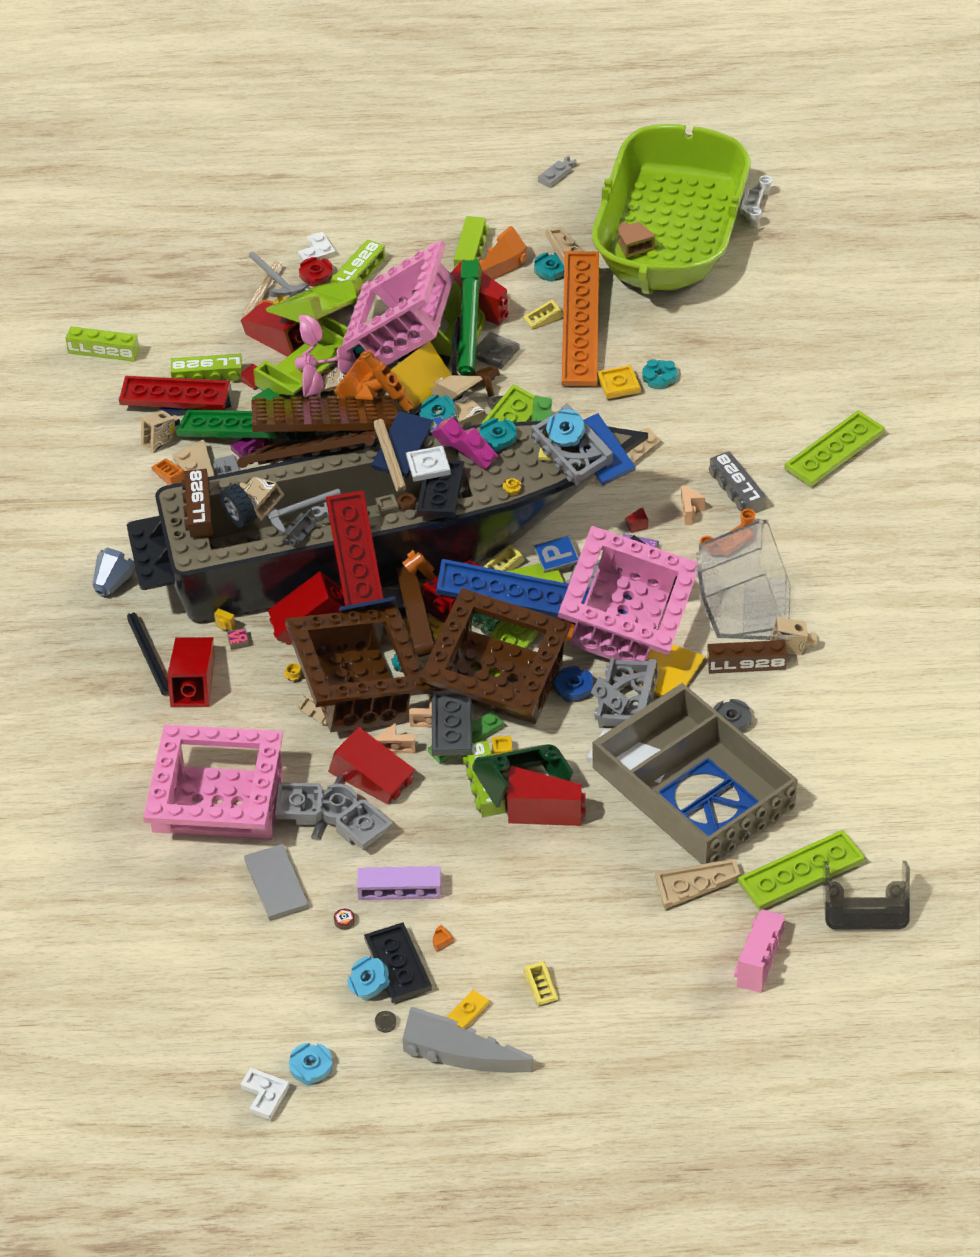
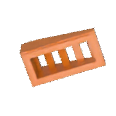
(171, 474)

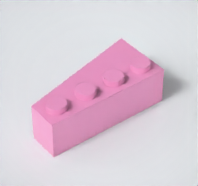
(759, 950)

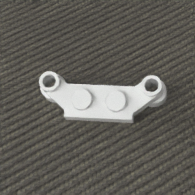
(753, 198)

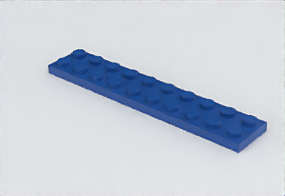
(518, 589)

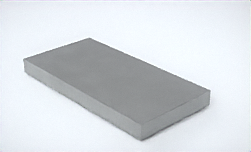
(276, 882)

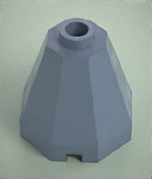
(111, 571)

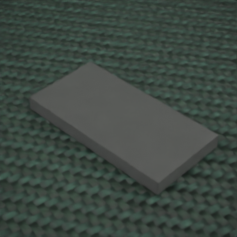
(451, 724)

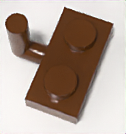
(487, 375)

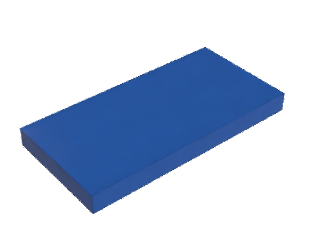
(621, 463)

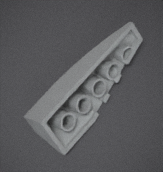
(446, 1043)

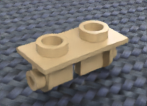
(308, 707)

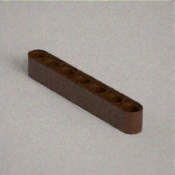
(416, 611)

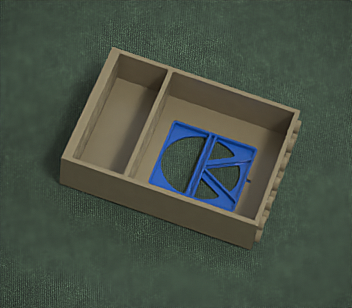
(695, 742)

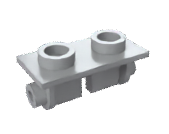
(610, 696)

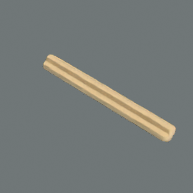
(262, 289)
(389, 455)

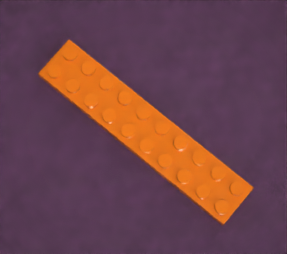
(580, 318)

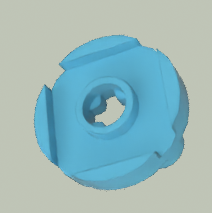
(570, 437)
(377, 982)
(313, 1073)

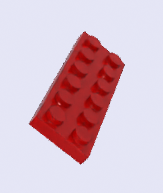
(174, 392)
(354, 547)

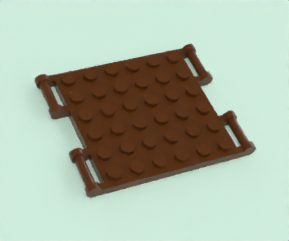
(314, 445)

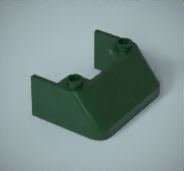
(489, 767)

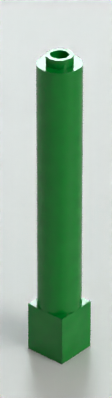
(471, 281)

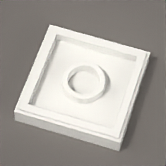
(428, 463)

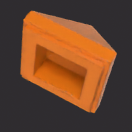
(366, 393)

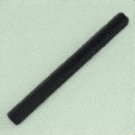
(148, 653)

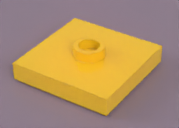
(618, 382)

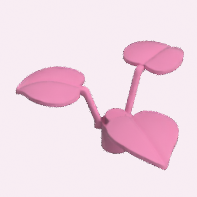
(312, 380)

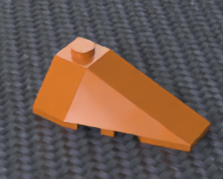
(505, 255)

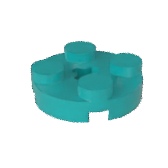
(548, 266)
(665, 368)
(441, 403)
(505, 429)

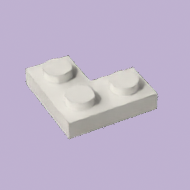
(319, 248)
(268, 1089)

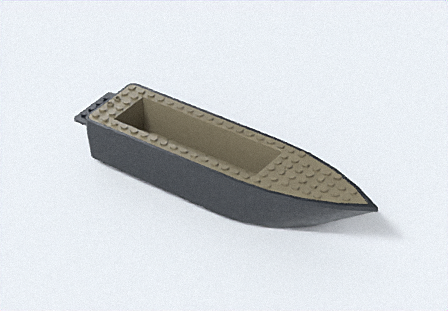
(255, 570)

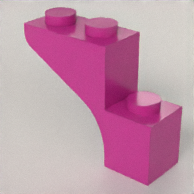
(467, 442)

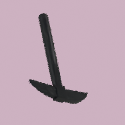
(455, 345)

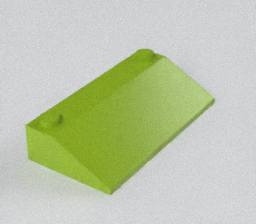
(319, 300)
(285, 376)

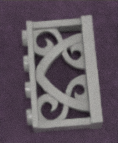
(597, 449)
(646, 673)

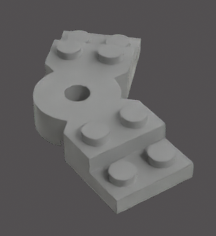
(336, 806)

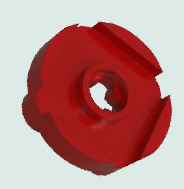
(322, 273)

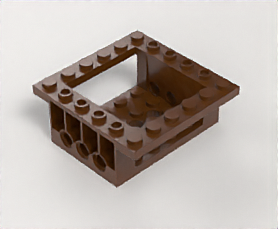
(352, 641)
(461, 649)

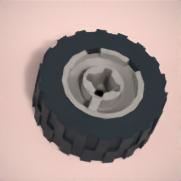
(238, 505)

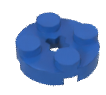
(573, 692)

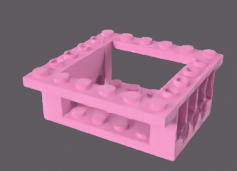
(416, 302)
(630, 570)
(176, 787)

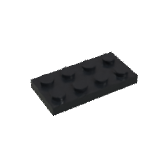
(441, 494)
(404, 966)

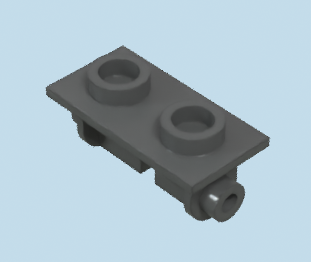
(294, 533)

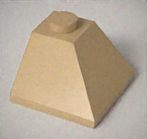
(454, 385)

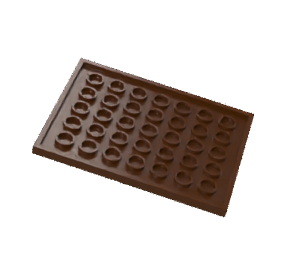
(321, 414)

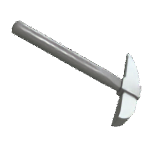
(287, 289)
(274, 515)

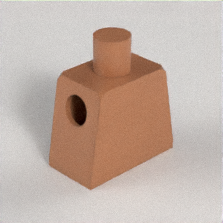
(635, 239)

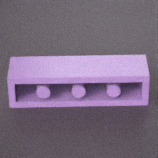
(399, 883)

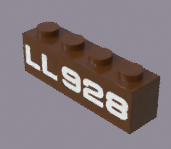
(198, 503)
(746, 656)

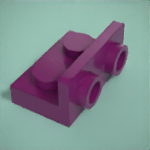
(249, 445)

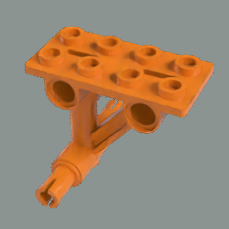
(376, 375)

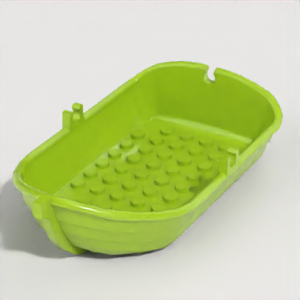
(681, 192)

